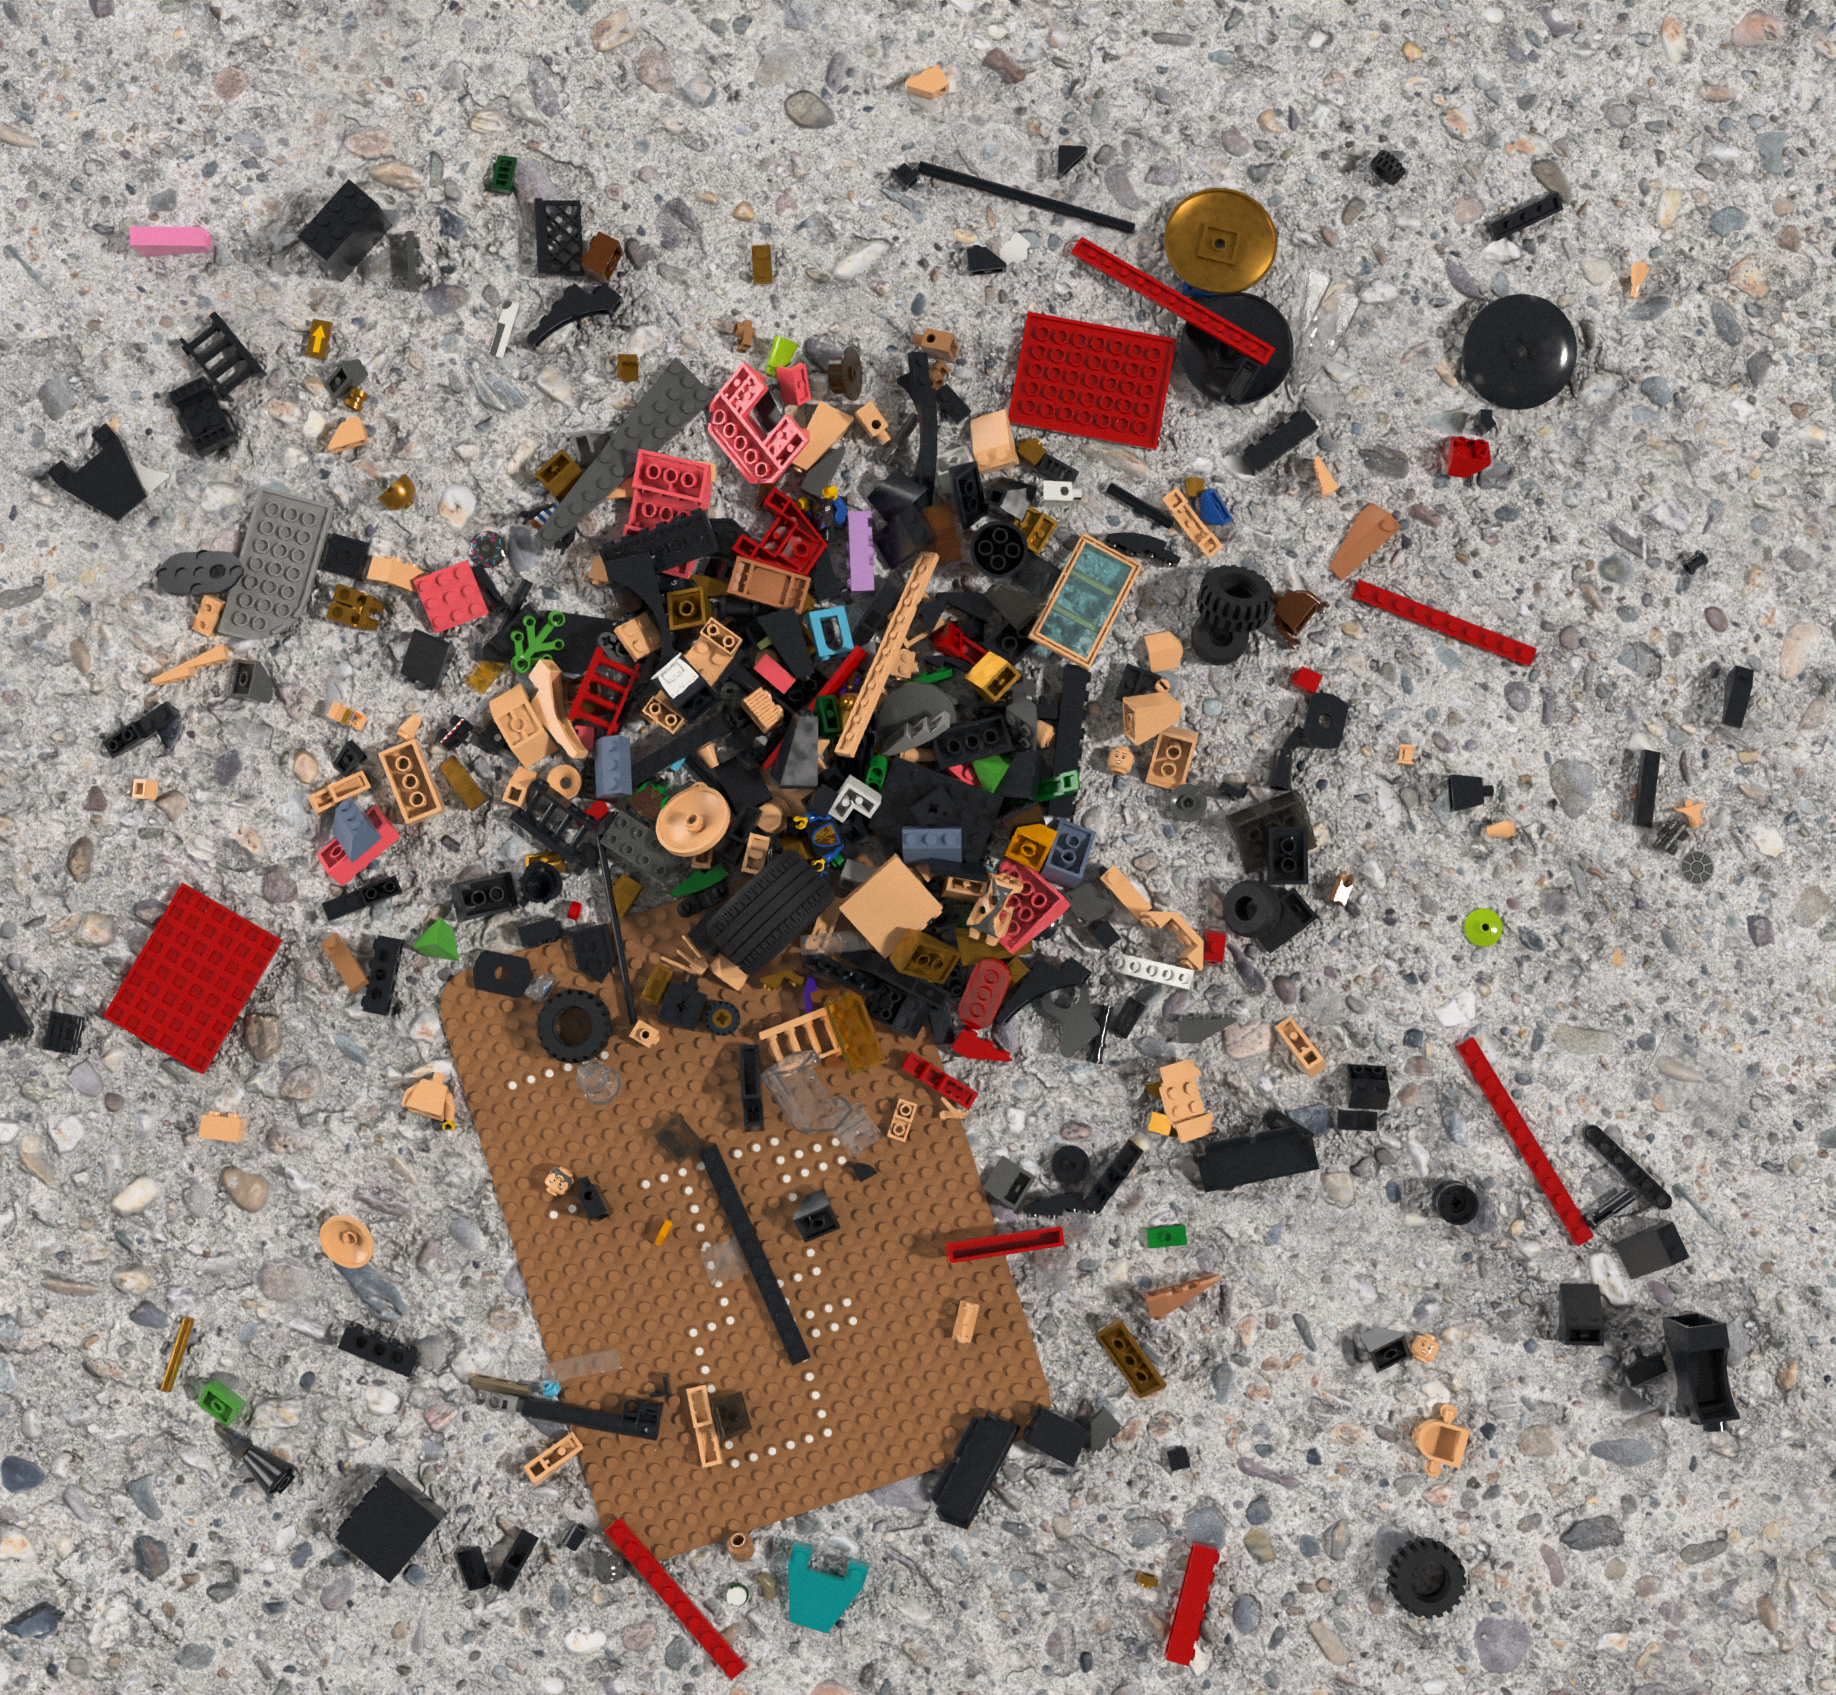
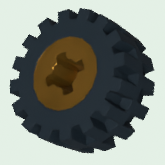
(722, 1018)

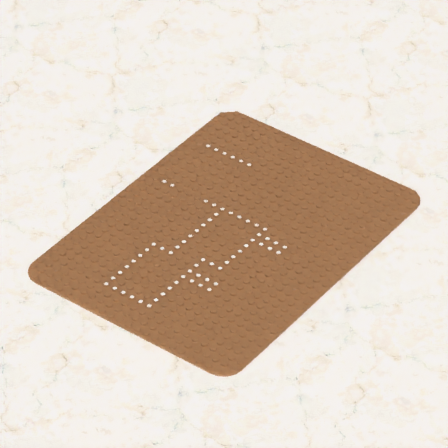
(869, 1299)

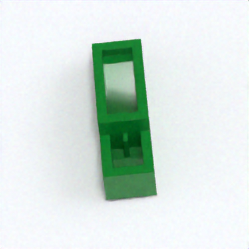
(699, 881)

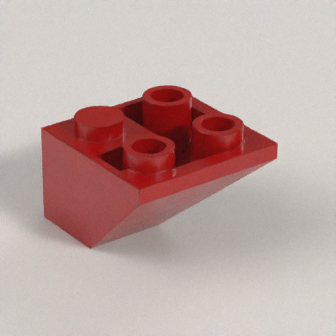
(1467, 456)

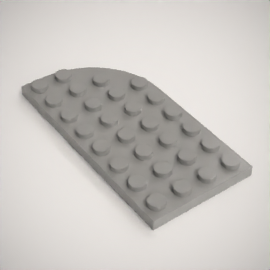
(278, 565)

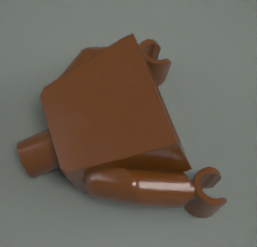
(1294, 612)

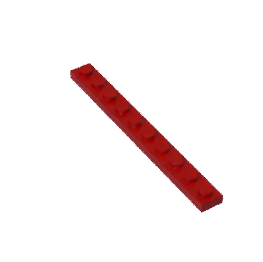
(1444, 623)
(676, 1598)

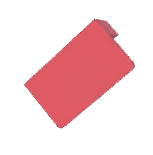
(794, 384)

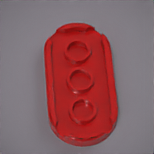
(984, 993)

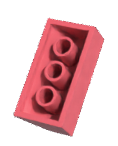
(338, 864)

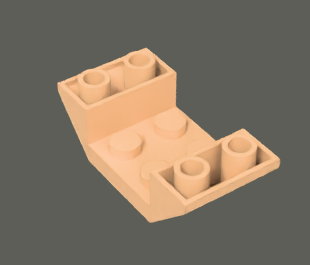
(522, 726)
(1192, 956)

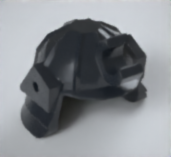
(539, 883)

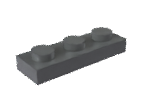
(414, 261)

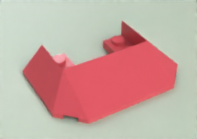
(754, 453)

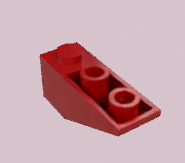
(975, 1048)

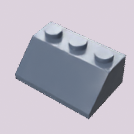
(612, 767)
(354, 829)
(937, 842)

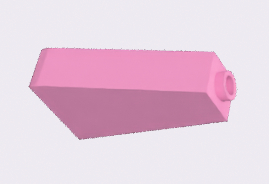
(169, 240)

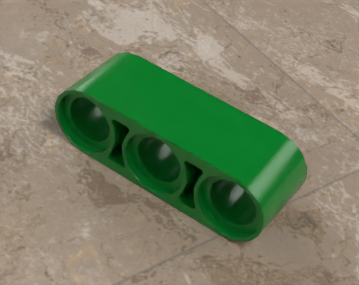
(877, 773)

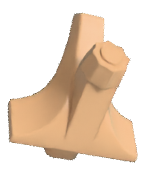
(1692, 812)
(954, 1112)

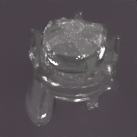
(598, 1081)

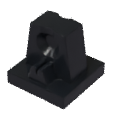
(792, 830)

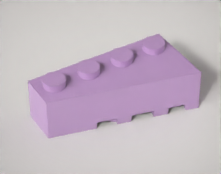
(861, 552)

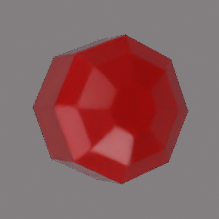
(575, 910)

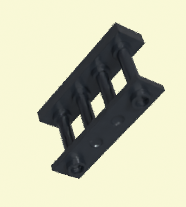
(229, 339)
(539, 829)

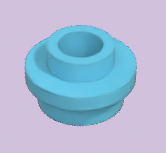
(551, 1390)

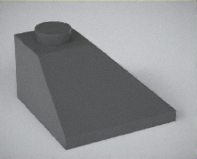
(251, 682)

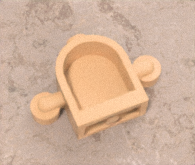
(1441, 1441)

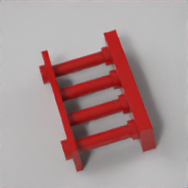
(592, 676)

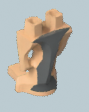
(1002, 887)

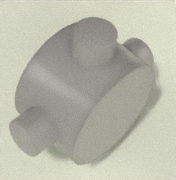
(1766, 871)

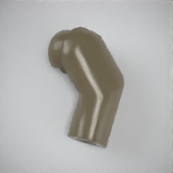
(768, 1583)

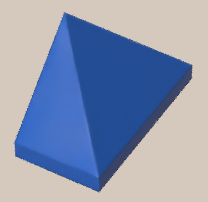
(1213, 509)

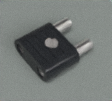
(494, 740)

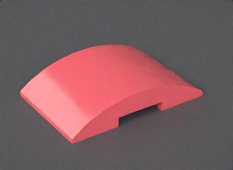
(666, 489)

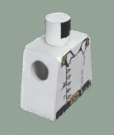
(1056, 494)

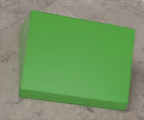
(991, 770)
(221, 1402)

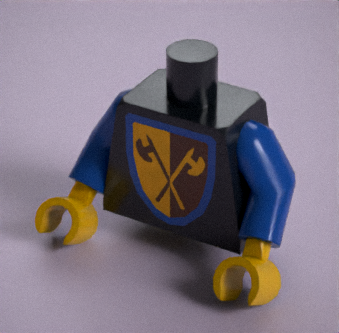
(825, 836)

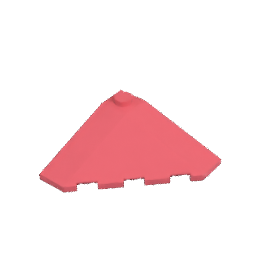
(1034, 906)

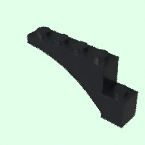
(573, 306)
(1041, 981)

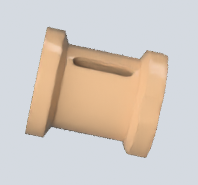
(1405, 754)

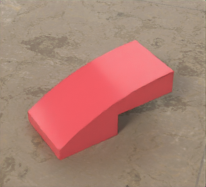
(774, 673)

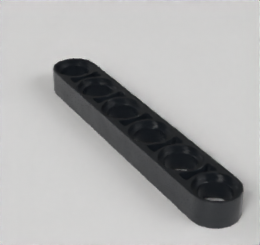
(1624, 1169)

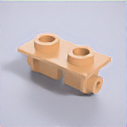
(965, 1322)

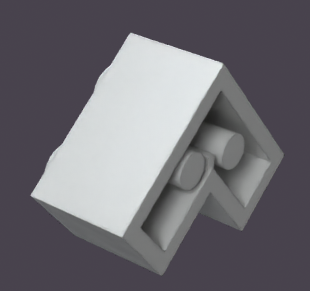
(857, 796)

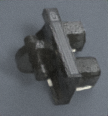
(1668, 834)

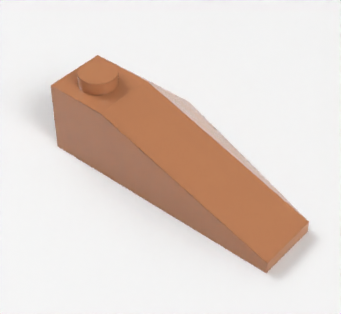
(1169, 1298)

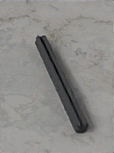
(711, 782)

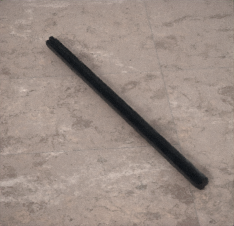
(1026, 197)

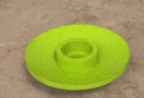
(1474, 931)

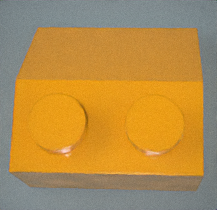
(1031, 845)

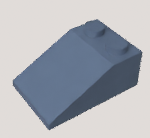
(1068, 854)

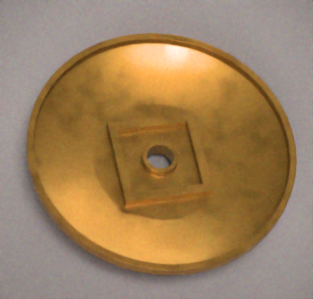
(1225, 218)

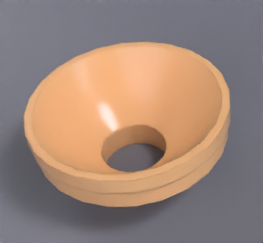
(565, 771)

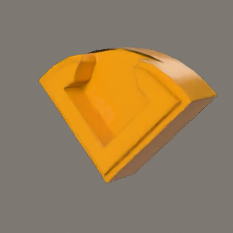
(663, 1232)

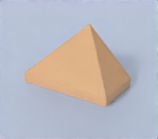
(728, 972)

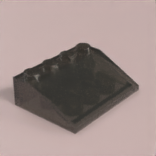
(1251, 826)

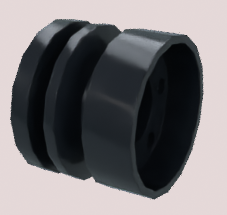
(1463, 1209)

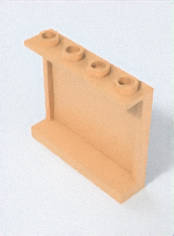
(889, 905)

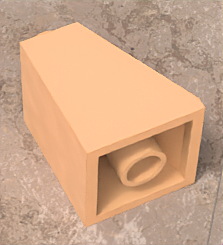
(1149, 715)

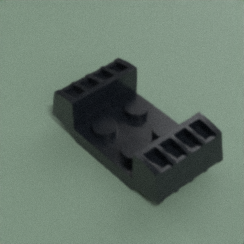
(203, 416)

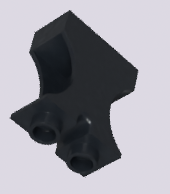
(1700, 1362)

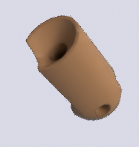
(1341, 889)

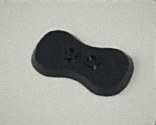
(856, 980)

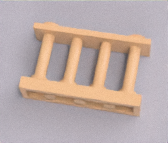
(805, 1021)

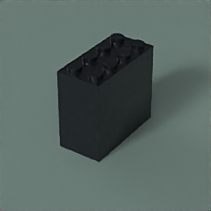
(345, 230)
(390, 1524)

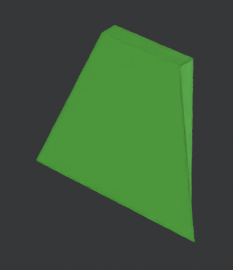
(438, 942)

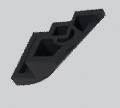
(895, 495)

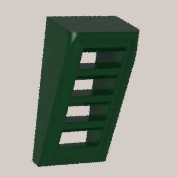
(504, 189)

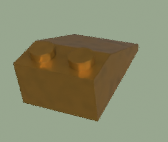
(924, 957)

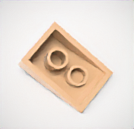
(993, 442)
(1172, 757)

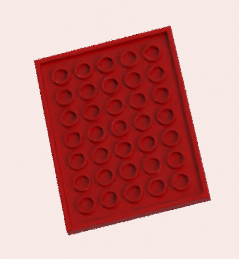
(1091, 381)

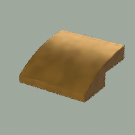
(1037, 529)

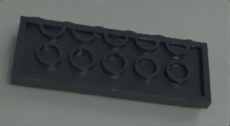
(670, 543)

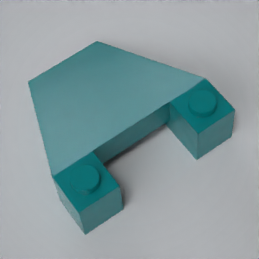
(818, 1596)

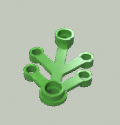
(535, 644)

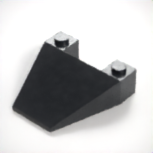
(107, 480)

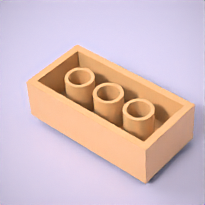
(412, 782)

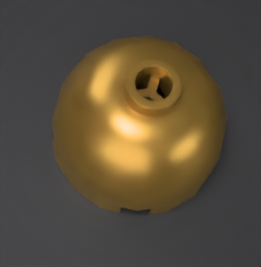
(399, 494)

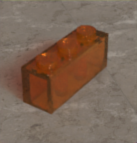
(941, 521)

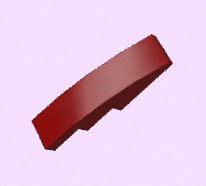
(939, 1080)

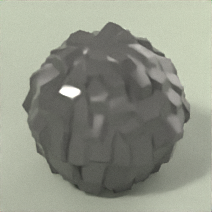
(608, 1568)

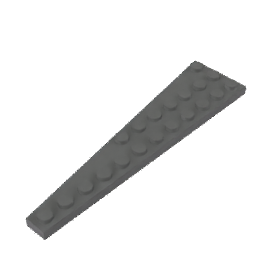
(657, 418)

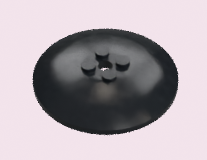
(1492, 355)
(1212, 365)

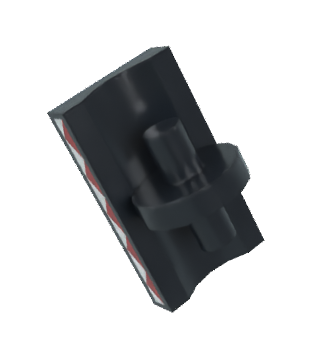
(457, 734)

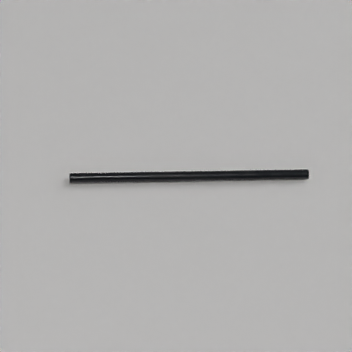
(616, 930)

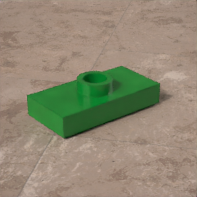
(1166, 1236)

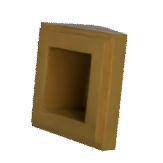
(1194, 487)

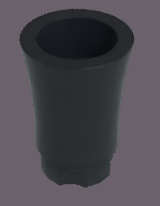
(1280, 771)

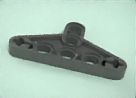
(646, 667)

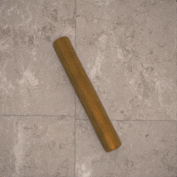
(177, 1354)

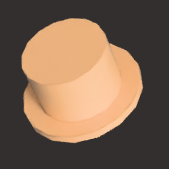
(774, 815)

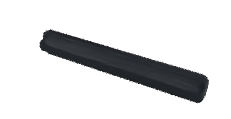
(1140, 505)

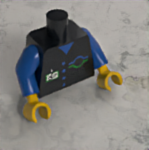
(826, 514)

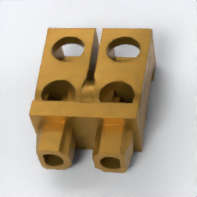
(361, 608)

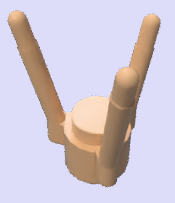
(698, 965)

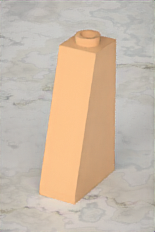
(825, 429)

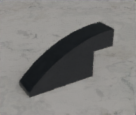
(751, 1088)

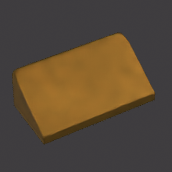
(549, 857)

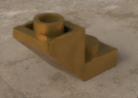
(774, 980)

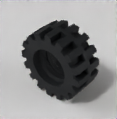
(1387, 167)

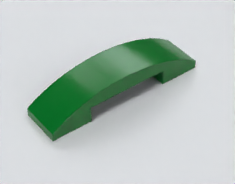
(1056, 787)

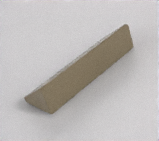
(505, 1386)

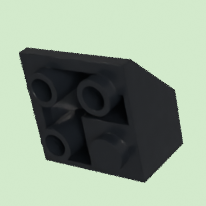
(1010, 498)

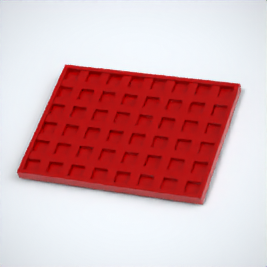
(193, 978)

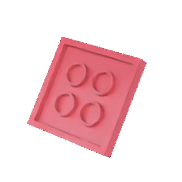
(451, 596)

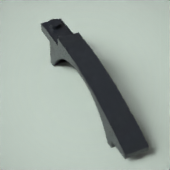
(924, 398)

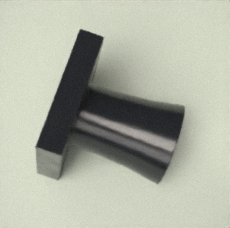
(741, 675)

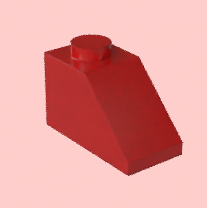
(948, 640)

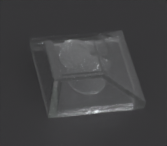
(723, 1261)

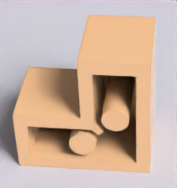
(394, 573)

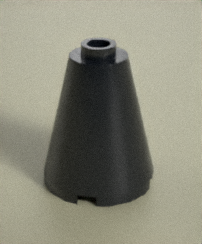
(269, 1470)

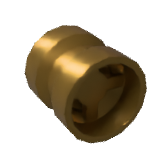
(355, 399)

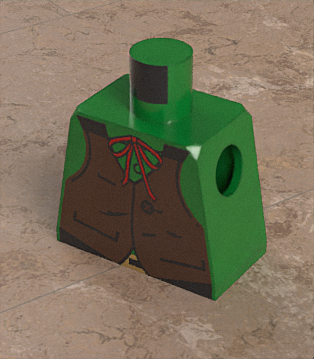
(650, 799)

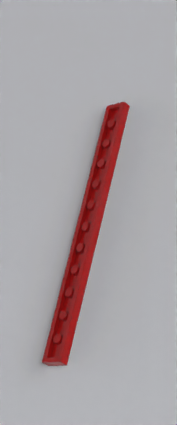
(1173, 301)
(1524, 1141)

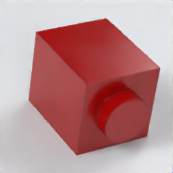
(1306, 680)

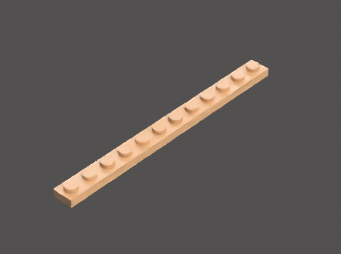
(886, 654)

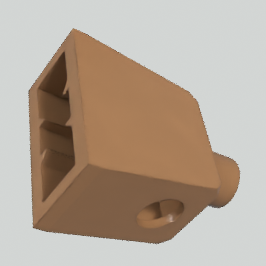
(937, 344)

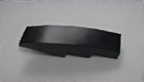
(1113, 1176)

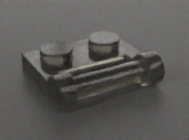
(673, 1142)

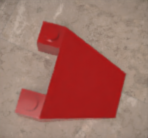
(790, 541)

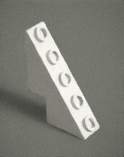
(1152, 971)

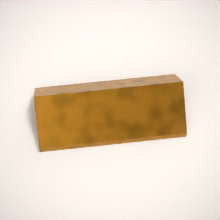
(1130, 1359)

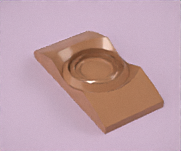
(768, 585)

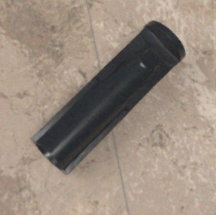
(488, 587)
(1609, 1208)

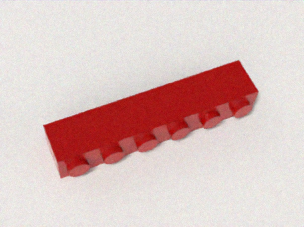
(1004, 1244)
(1191, 1602)

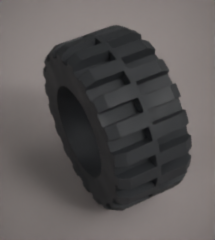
(1235, 598)
(600, 1026)
(1444, 1596)

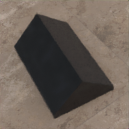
(967, 493)

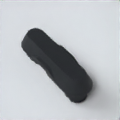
(702, 900)

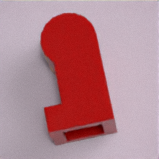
(598, 810)

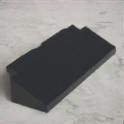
(1257, 1158)
(973, 1468)

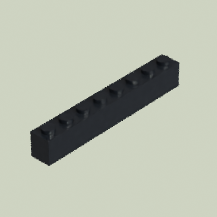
(1069, 734)

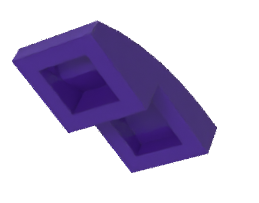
(810, 986)

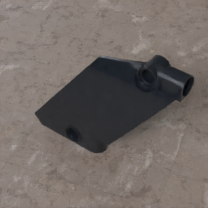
(577, 633)

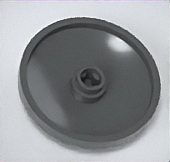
(913, 703)

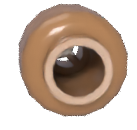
(740, 1547)

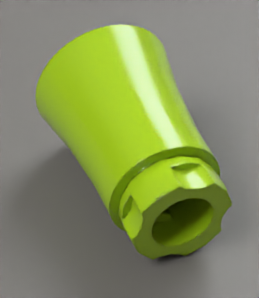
(780, 355)

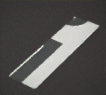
(503, 329)

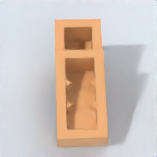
(1125, 892)

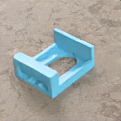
(823, 652)

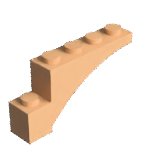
(551, 708)

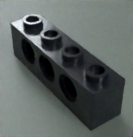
(391, 967)
(350, 1344)

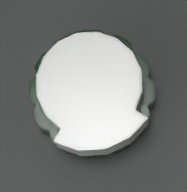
(737, 1594)

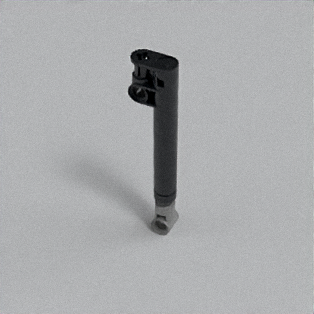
(640, 1423)

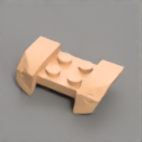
(1183, 1101)

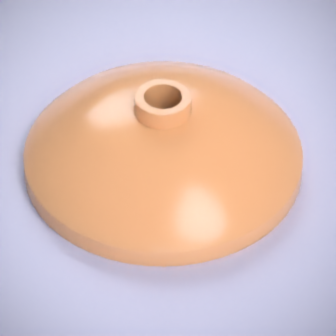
(346, 1241)

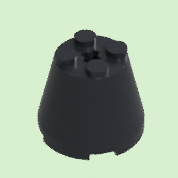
(1003, 539)

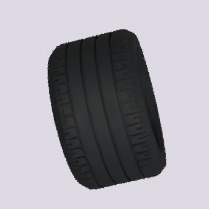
(770, 911)

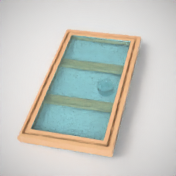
(1085, 601)

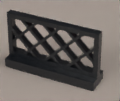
(542, 237)

